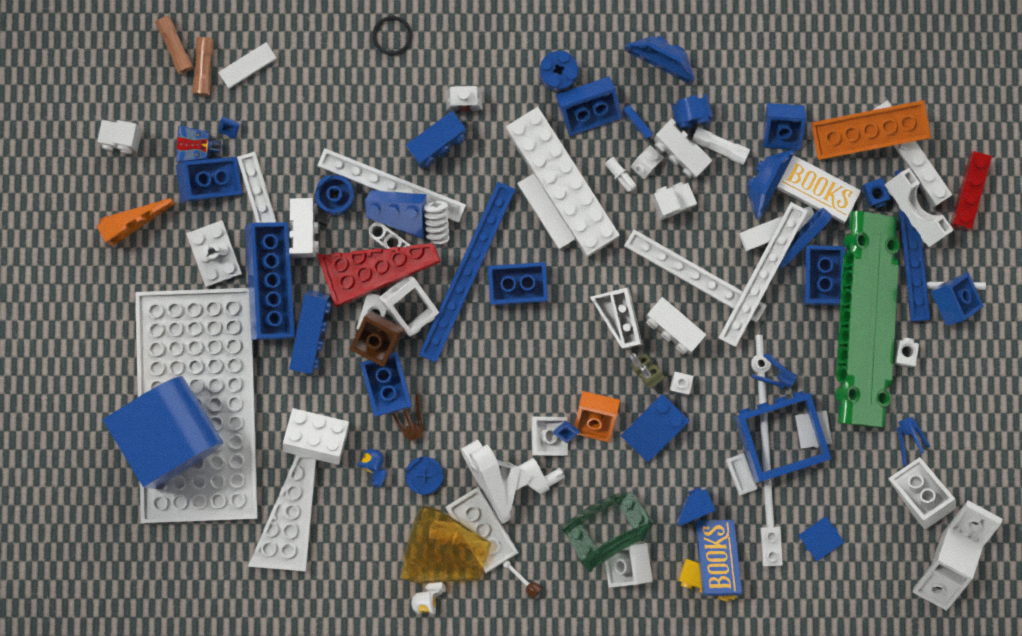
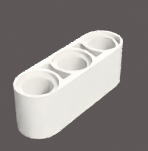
(386, 236)

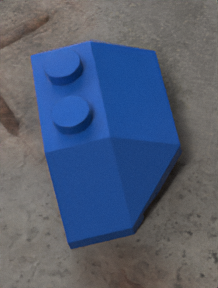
(663, 56)
(766, 181)

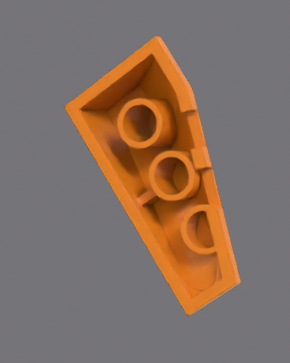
(125, 223)

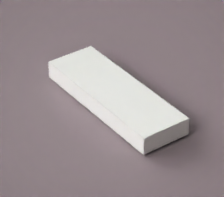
(247, 65)

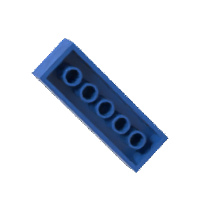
(269, 281)

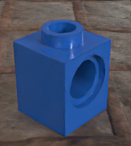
(879, 186)

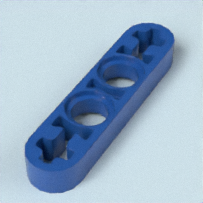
(806, 234)

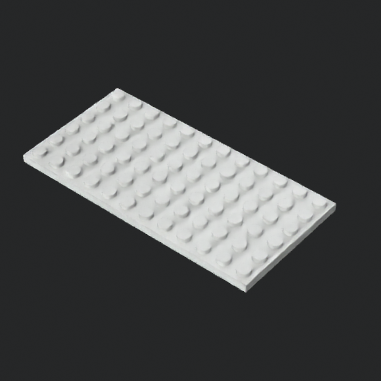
(210, 345)

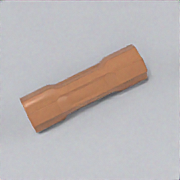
(203, 51)
(179, 57)

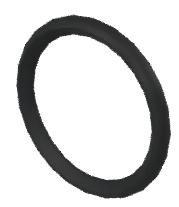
(392, 52)

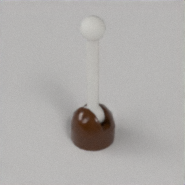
(532, 589)

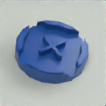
(424, 475)

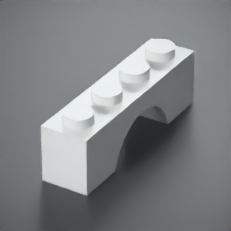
(904, 190)

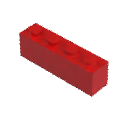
(970, 191)

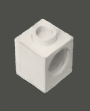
(900, 359)
(681, 383)

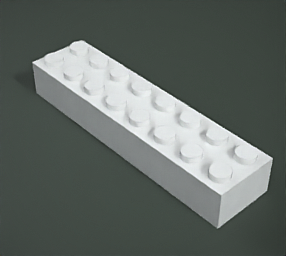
(562, 181)

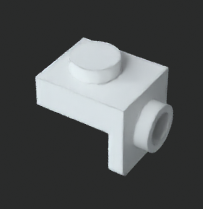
(646, 161)

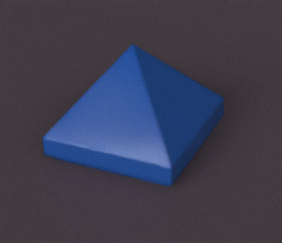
(229, 127)
(566, 431)

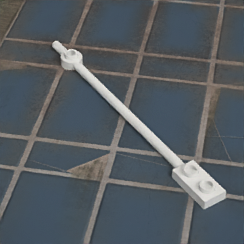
(770, 535)

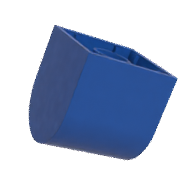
(163, 432)

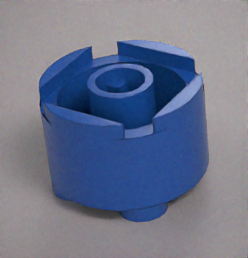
(558, 60)
(692, 111)
(335, 184)

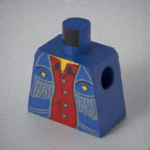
(195, 145)

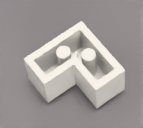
(119, 135)
(673, 200)

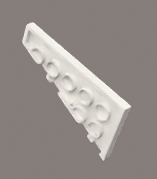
(288, 528)

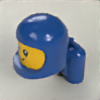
(372, 463)

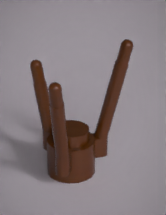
(412, 430)

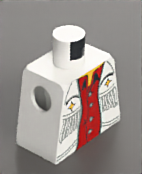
(463, 98)

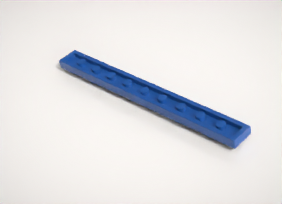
(467, 272)

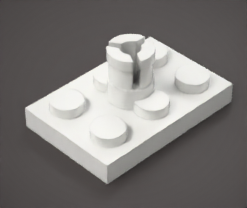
(214, 253)

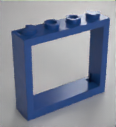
(749, 447)

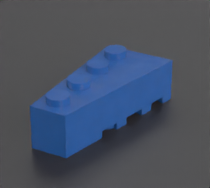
(309, 331)

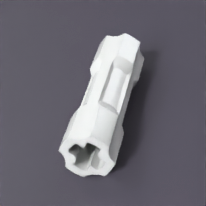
(732, 151)

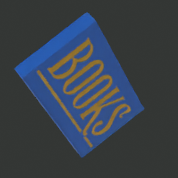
(718, 557)

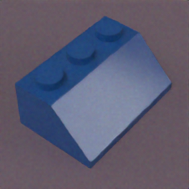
(589, 106)

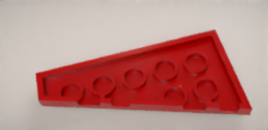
(368, 270)

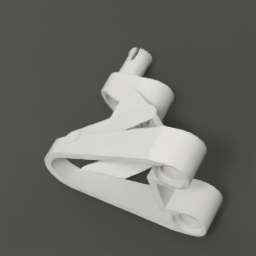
(500, 485)

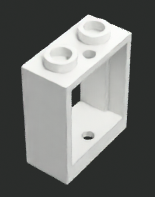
(397, 292)

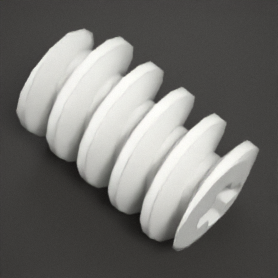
(437, 222)

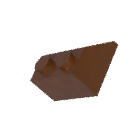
(376, 338)

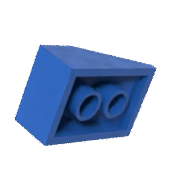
(208, 179)
(386, 386)
(654, 428)

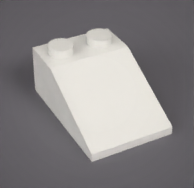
(923, 493)

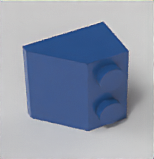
(784, 126)
(957, 299)
(695, 506)

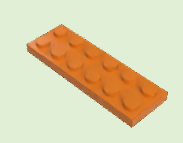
(871, 130)

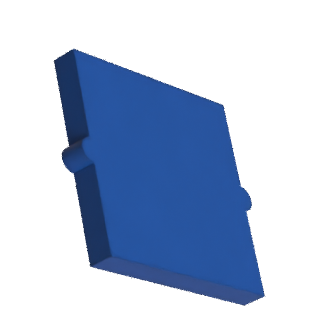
(821, 538)

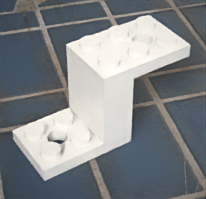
(957, 555)

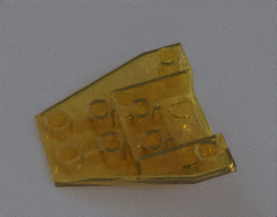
(442, 549)

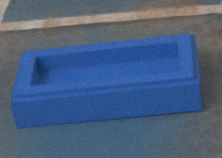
(637, 122)

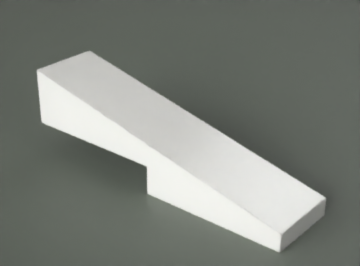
(546, 211)

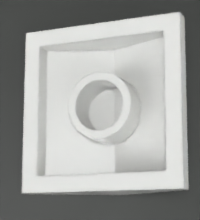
(544, 441)

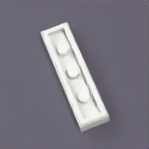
(256, 188)

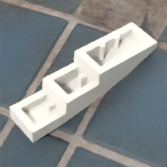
(763, 233)

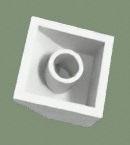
(629, 566)

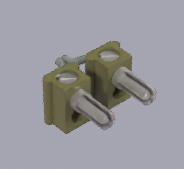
(646, 370)

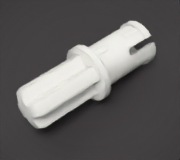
(620, 174)

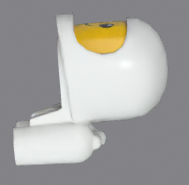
(425, 601)

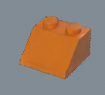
(596, 416)

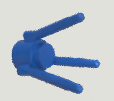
(785, 376)
(909, 427)

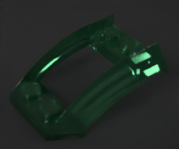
(583, 542)

